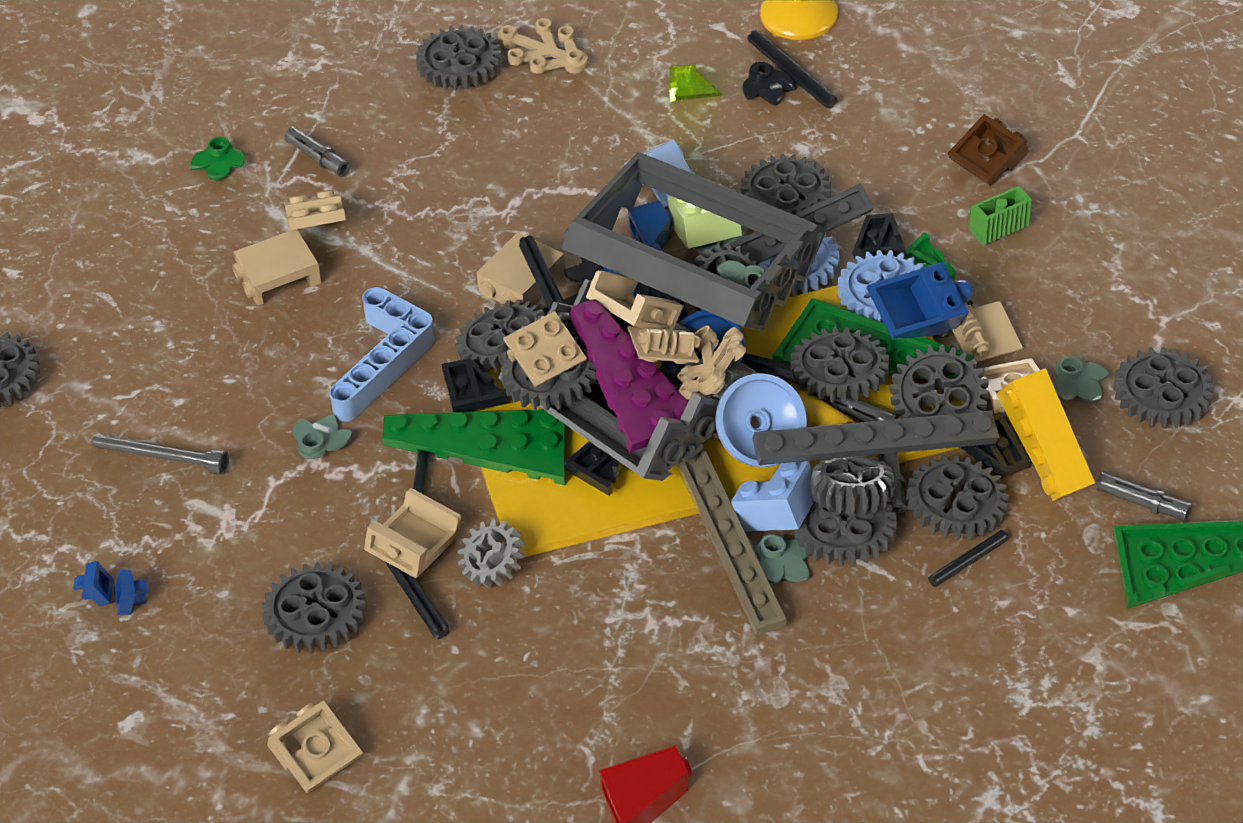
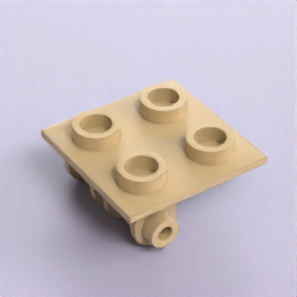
(987, 332)
(664, 344)
(544, 349)

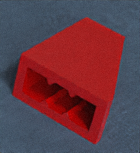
(645, 785)

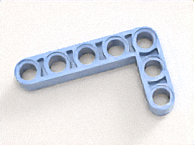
(408, 338)

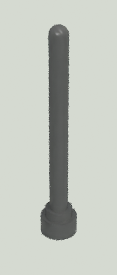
(214, 461)

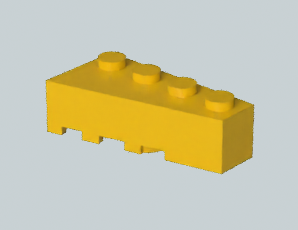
(1046, 434)

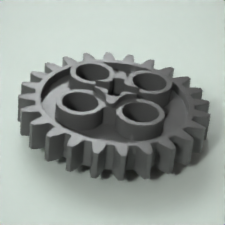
(458, 57)
(787, 183)
(484, 335)
(839, 364)
(17, 367)
(933, 368)
(1163, 387)
(554, 391)
(973, 509)
(846, 535)
(314, 607)

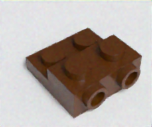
(989, 149)

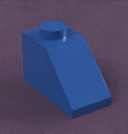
(650, 223)

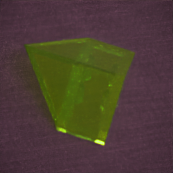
(687, 83)

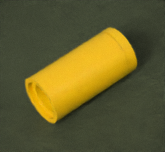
(820, 413)

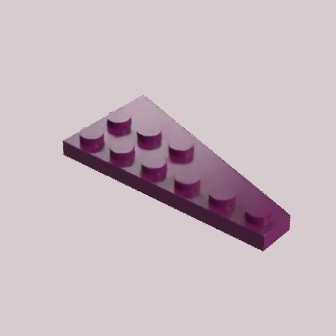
(629, 384)

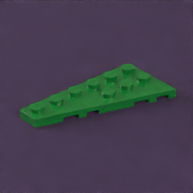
(821, 315)
(487, 439)
(1175, 557)

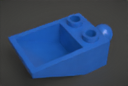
(921, 302)

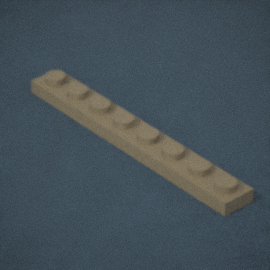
(731, 544)

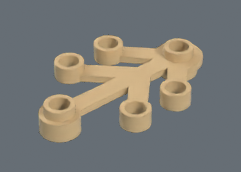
(572, 59)
(713, 369)

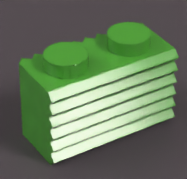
(1000, 215)

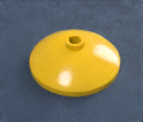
(799, 17)

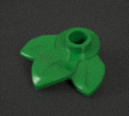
(217, 159)

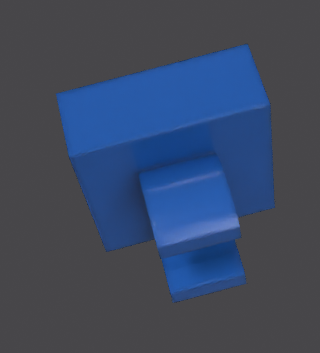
(95, 583)
(129, 592)

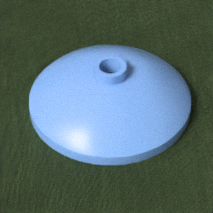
(757, 396)

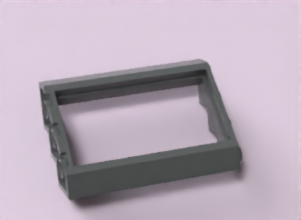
(751, 308)
(672, 439)

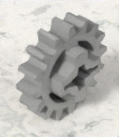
(491, 553)

